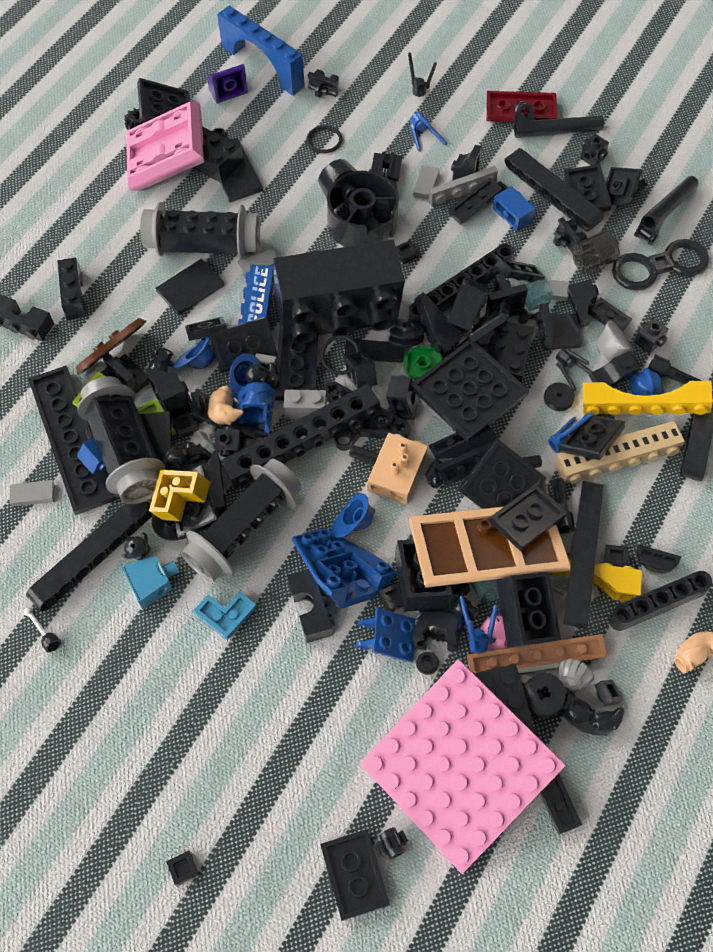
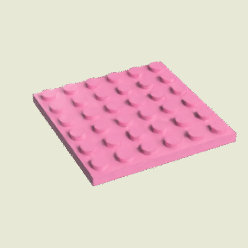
(462, 765)

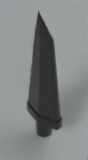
(249, 429)

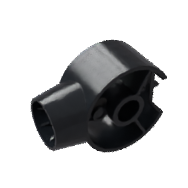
(367, 196)

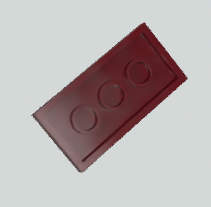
(501, 105)

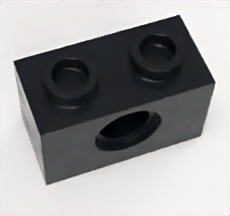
(401, 397)

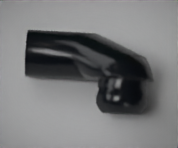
(432, 474)

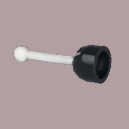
(49, 641)

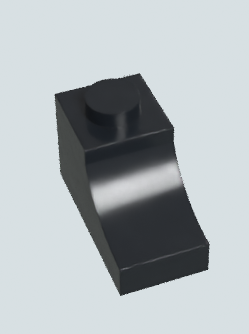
(467, 163)
(581, 297)
(617, 370)

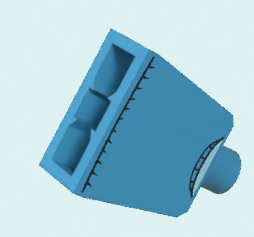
(149, 579)

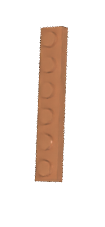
(540, 654)

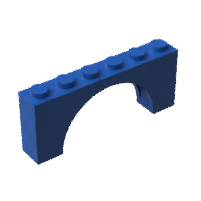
(285, 59)

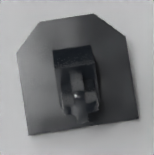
(624, 184)

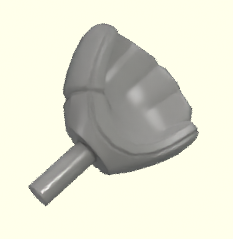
(574, 675)

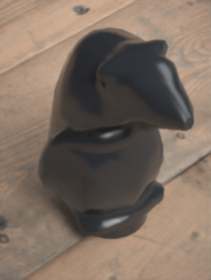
(182, 455)
(589, 721)

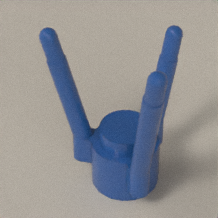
(420, 123)
(557, 439)
(477, 638)

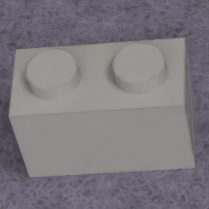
(302, 402)

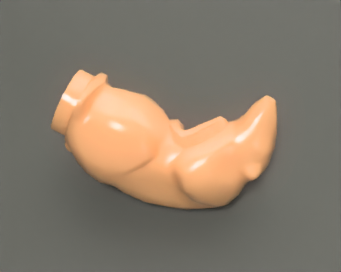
(221, 407)
(694, 651)

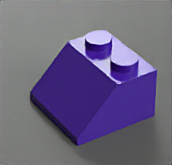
(228, 83)

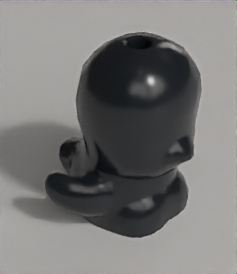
(161, 359)
(259, 374)
(137, 547)

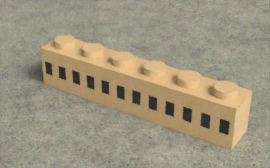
(625, 451)

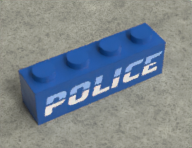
(257, 293)

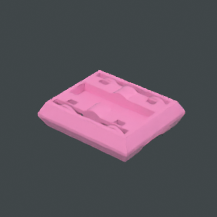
(164, 146)

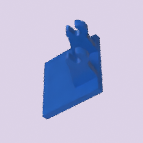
(391, 635)

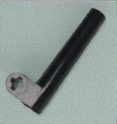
(528, 127)
(653, 219)

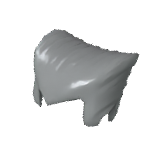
(613, 341)

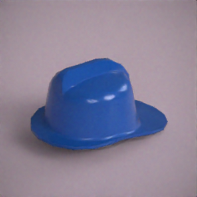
(198, 356)
(238, 371)
(646, 383)
(354, 517)

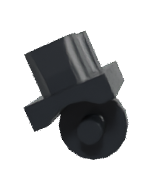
(323, 84)
(566, 235)

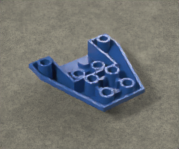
(342, 568)

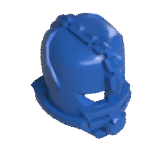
(260, 404)

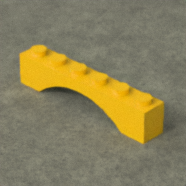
(690, 398)
(617, 582)

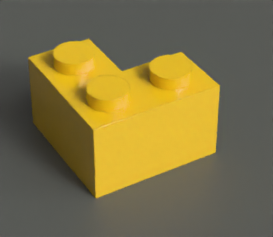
(174, 490)

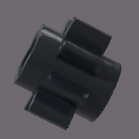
(392, 843)

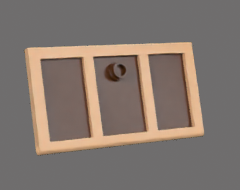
(470, 549)

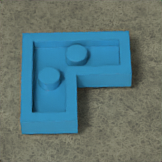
(225, 619)

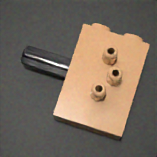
(394, 467)

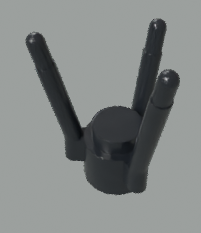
(419, 84)
(568, 359)

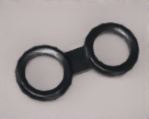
(660, 264)

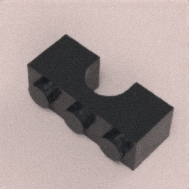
(70, 288)
(33, 324)
(315, 623)

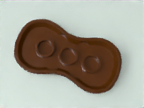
(116, 339)

